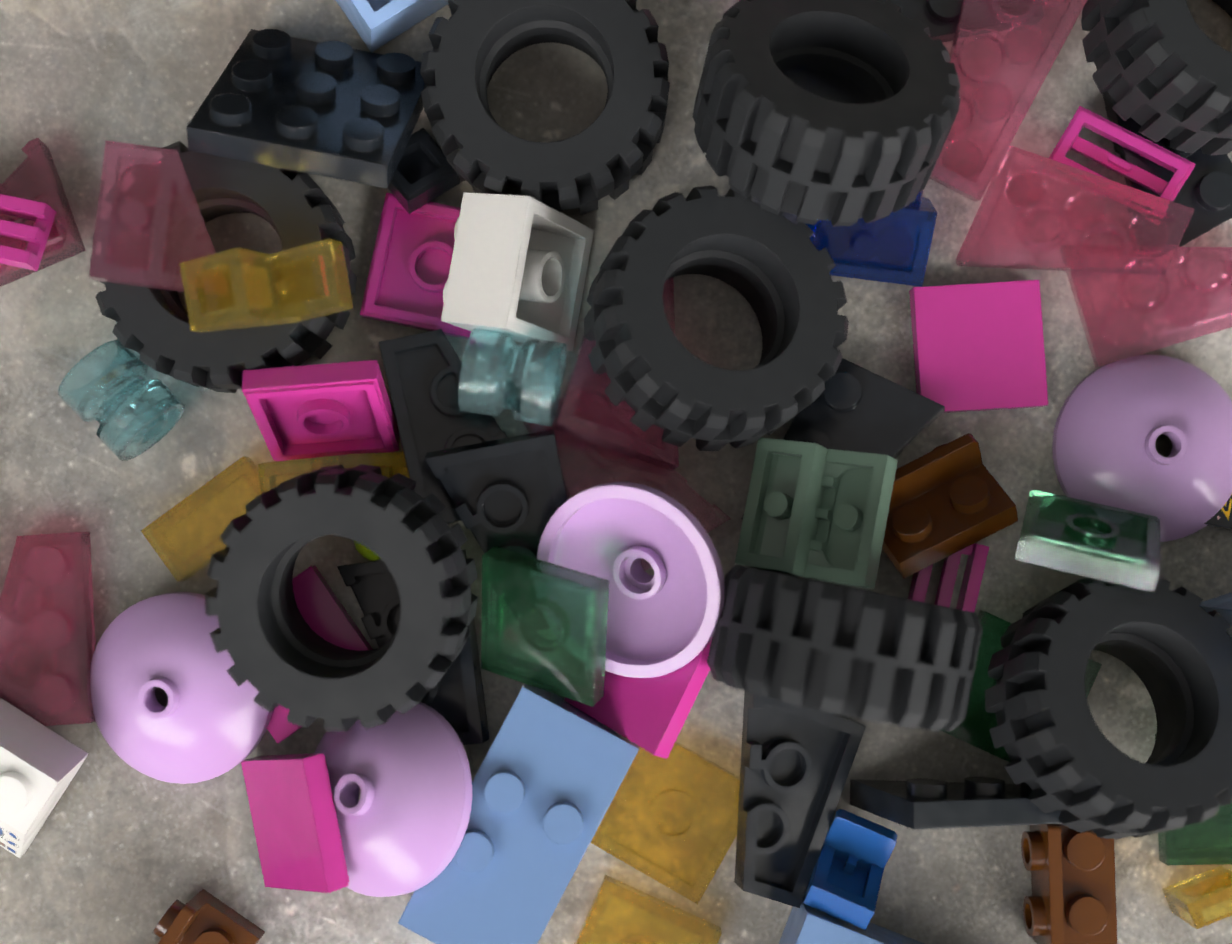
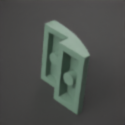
(816, 512)

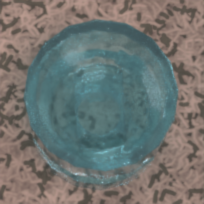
(512, 377)
(114, 391)

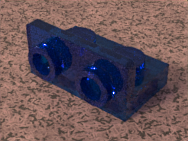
(884, 249)

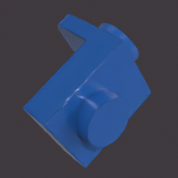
(850, 868)

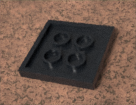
(311, 108)

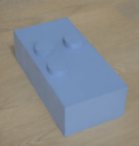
(527, 825)

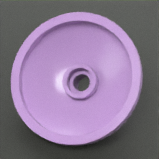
(1110, 432)
(652, 619)
(208, 716)
(410, 802)

